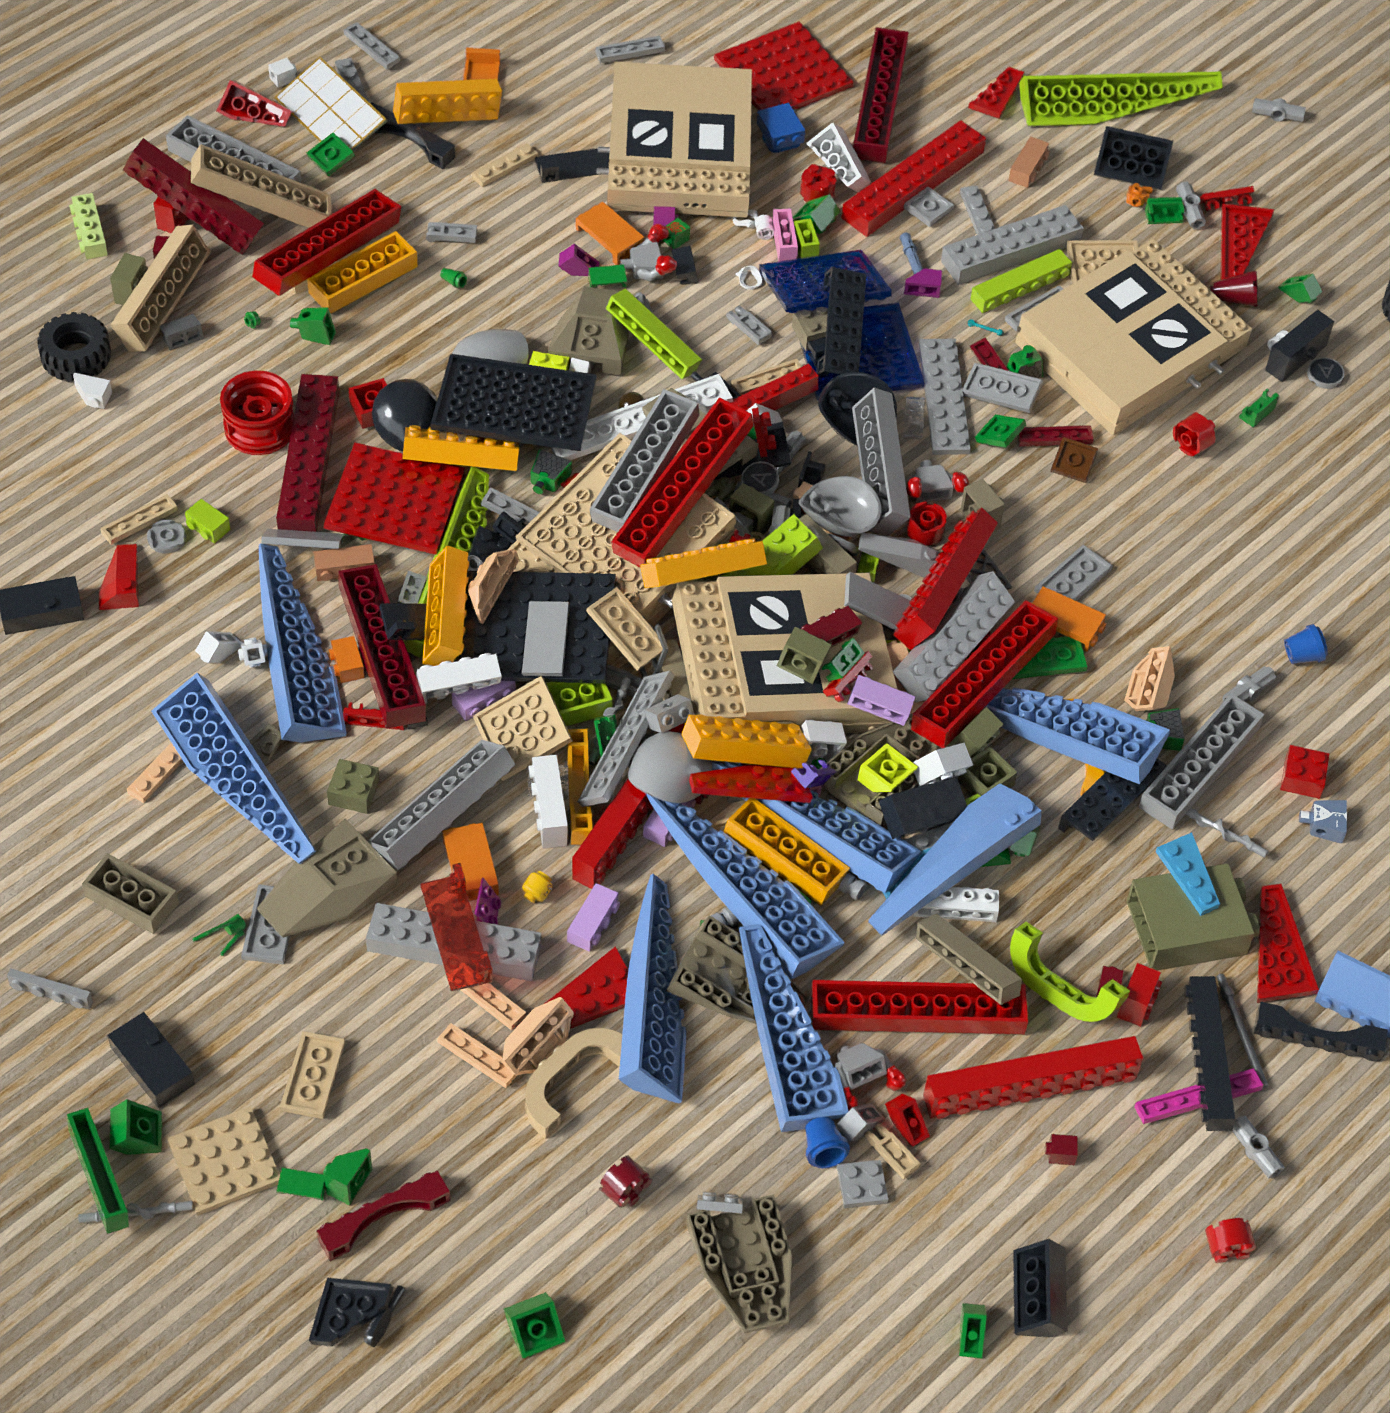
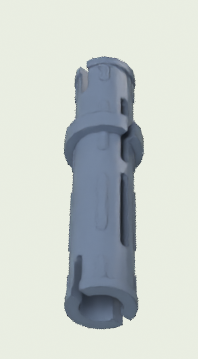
(910, 251)

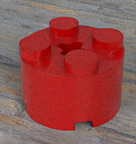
(817, 182)
(1194, 434)
(927, 523)
(1230, 1239)

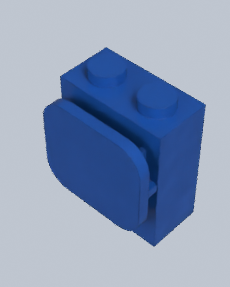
(780, 128)

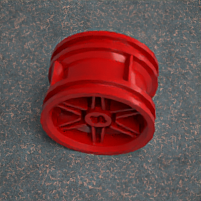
(257, 412)

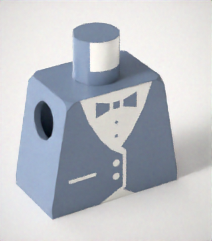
(1327, 819)

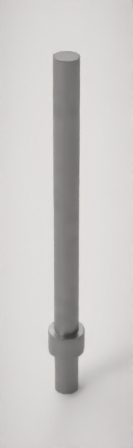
(1228, 996)

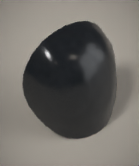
(842, 394)
(402, 405)

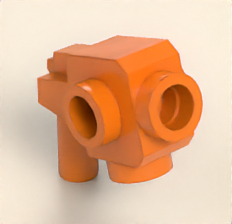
(1138, 195)

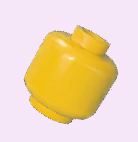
(537, 886)

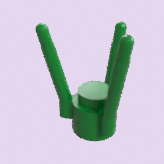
(232, 926)

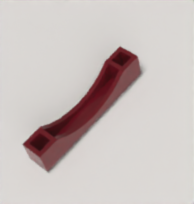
(423, 1194)

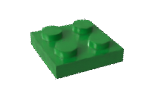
(330, 154)
(1000, 430)

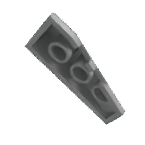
(901, 552)

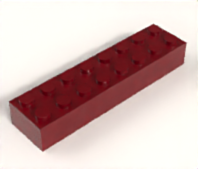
(208, 209)

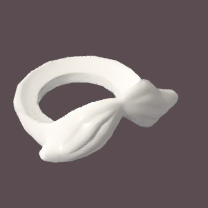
(749, 223)
(742, 274)

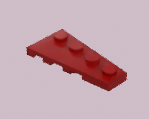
(998, 94)

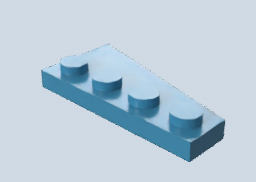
(1189, 871)

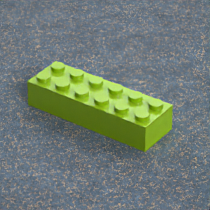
(785, 550)

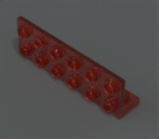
(456, 931)

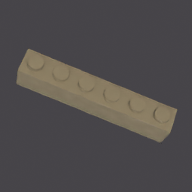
(969, 959)

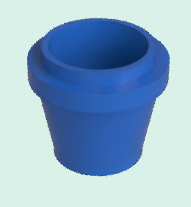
(1306, 646)
(825, 1143)

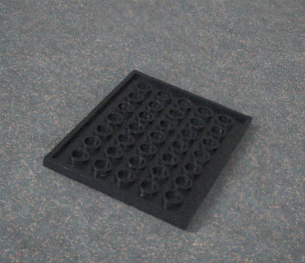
(514, 402)
(506, 624)

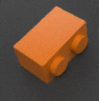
(347, 659)

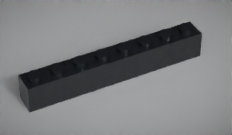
(1210, 1054)

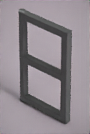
(657, 664)

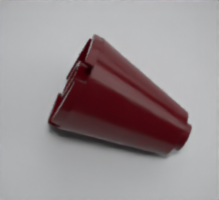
(1238, 289)

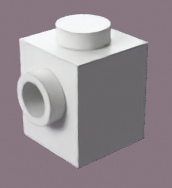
(282, 72)

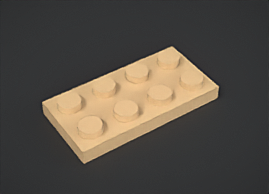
(626, 628)
(312, 1075)

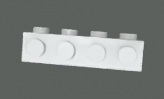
(964, 904)

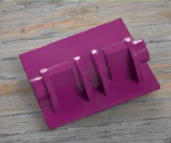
(487, 904)

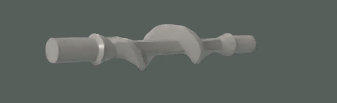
(621, 694)
(1226, 834)
(147, 1213)

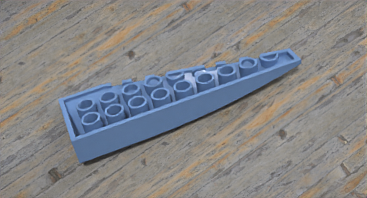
(971, 841)

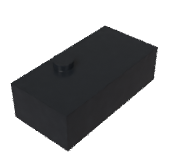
(1299, 345)
(40, 605)
(923, 807)
(151, 1060)

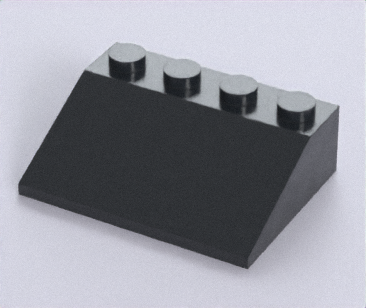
(1133, 157)

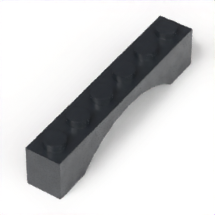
(436, 149)
(1277, 1023)

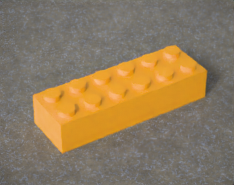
(447, 101)
(362, 272)
(459, 449)
(703, 562)
(445, 606)
(746, 741)
(786, 850)

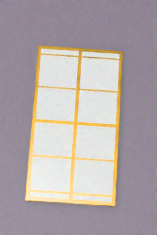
(329, 104)

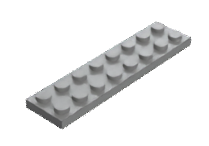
(944, 397)
(625, 740)

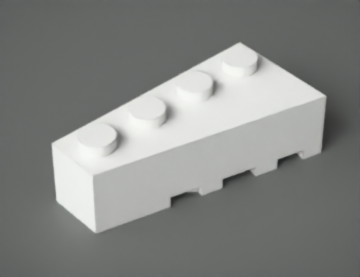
(838, 154)
(458, 676)
(549, 801)

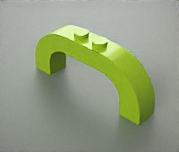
(1054, 988)

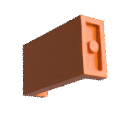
(482, 64)
(609, 231)
(1073, 617)
(470, 848)

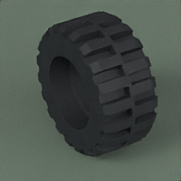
(69, 330)

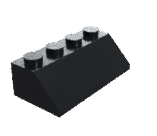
(1040, 1289)

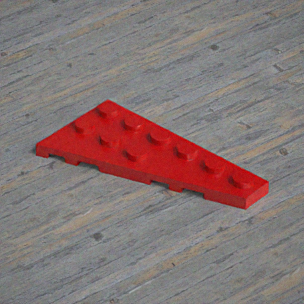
(1240, 235)
(751, 782)
(1282, 959)
(596, 990)

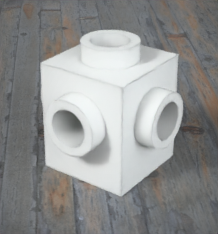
(255, 659)

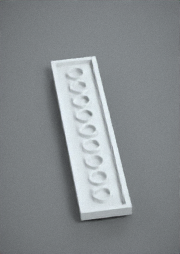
(628, 420)

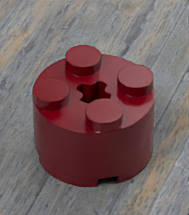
(625, 1182)

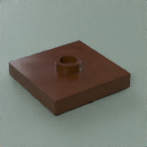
(1074, 460)

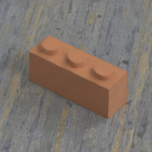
(1029, 162)
(332, 560)

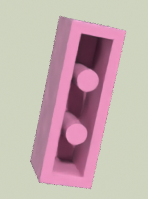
(784, 234)

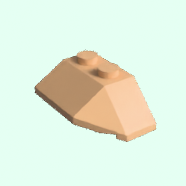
(491, 580)
(1151, 681)
(537, 1036)

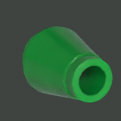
(454, 277)

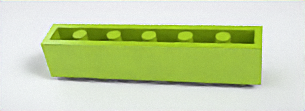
(1021, 281)
(653, 333)

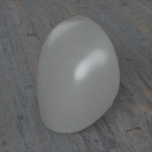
(495, 345)
(842, 505)
(664, 768)

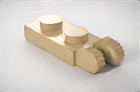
(893, 1151)

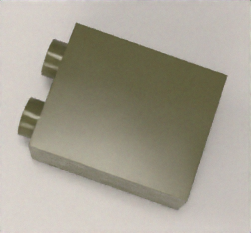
(1174, 930)

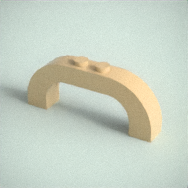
(564, 1057)

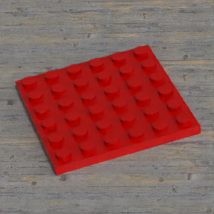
(786, 68)
(394, 498)

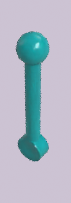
(971, 323)

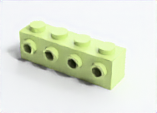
(88, 225)

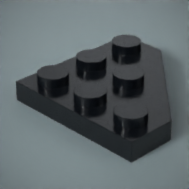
(347, 1307)

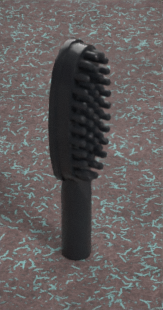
(381, 1322)

